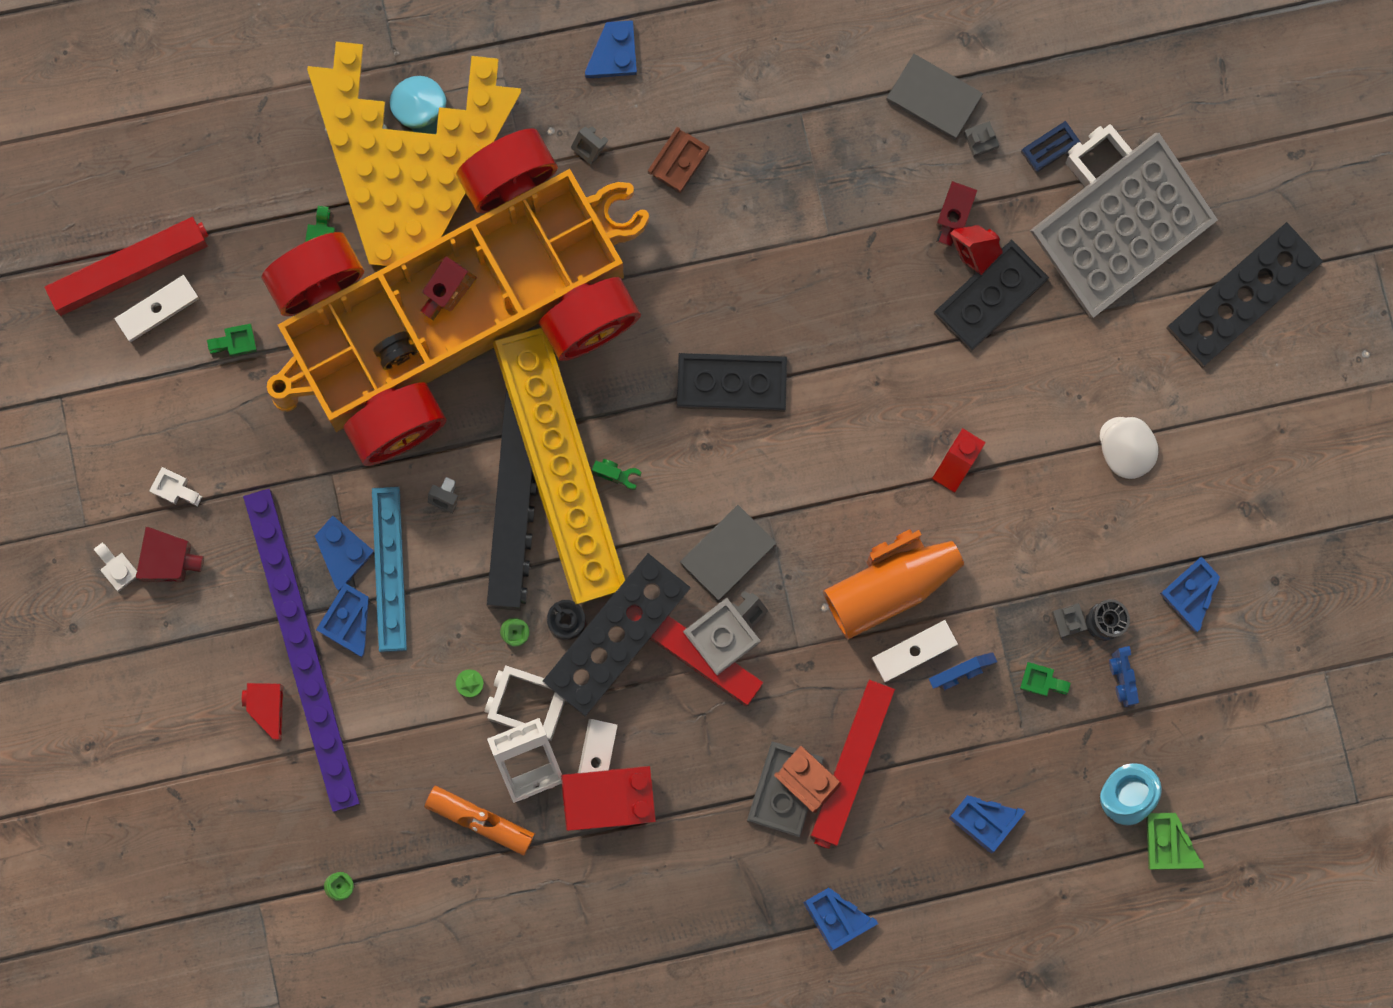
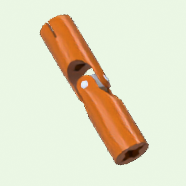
(474, 818)

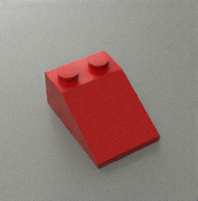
(608, 798)

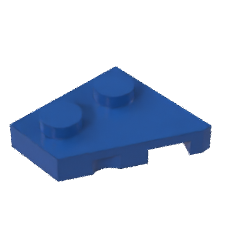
(614, 52)
(342, 551)
(1192, 593)
(347, 620)
(1120, 666)
(969, 668)
(986, 821)
(837, 918)

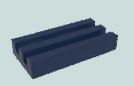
(1031, 159)

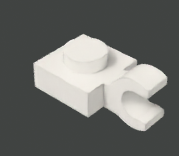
(172, 487)
(117, 569)

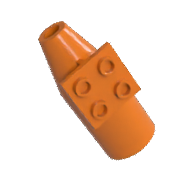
(894, 582)

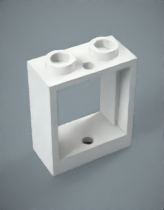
(1079, 150)
(501, 681)
(520, 741)

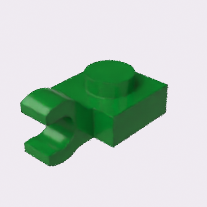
(321, 227)
(238, 341)
(609, 471)
(1039, 680)

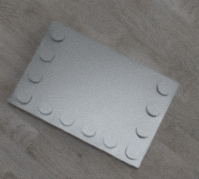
(1124, 225)

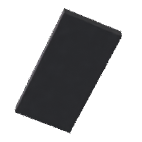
(991, 297)
(732, 382)

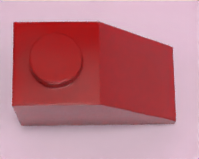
(977, 246)
(958, 460)
(265, 706)

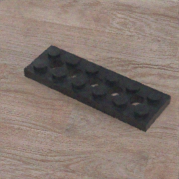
(1244, 313)
(620, 653)

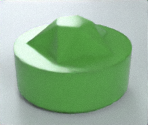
(514, 632)
(469, 683)
(338, 886)

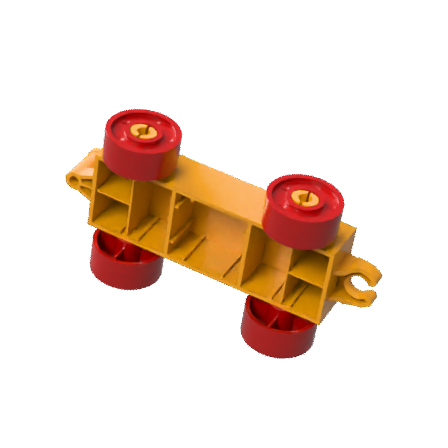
(537, 259)

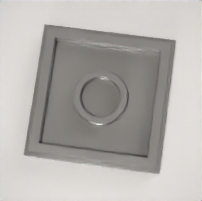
(721, 636)

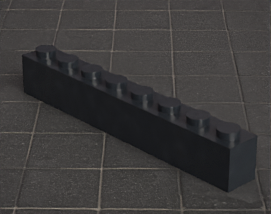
(511, 519)

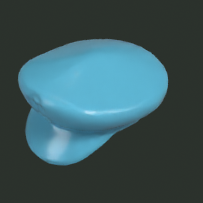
(417, 103)
(1130, 794)

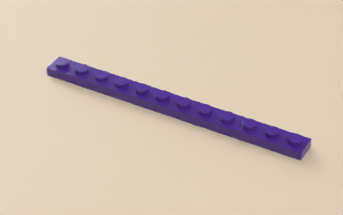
(301, 650)

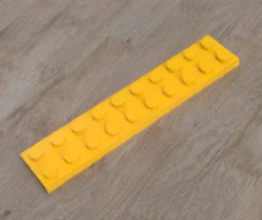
(559, 465)

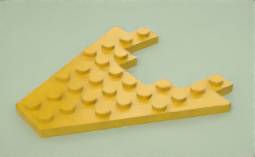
(398, 180)

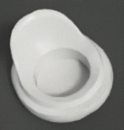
(1128, 446)

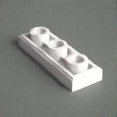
(141, 317)
(929, 643)
(597, 745)

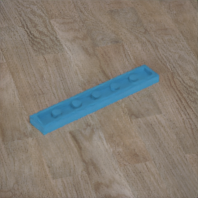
(389, 569)

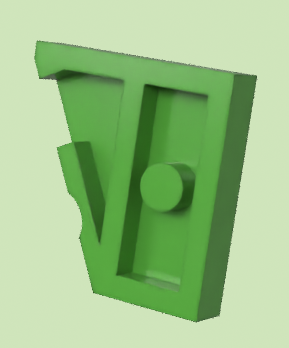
(1169, 844)

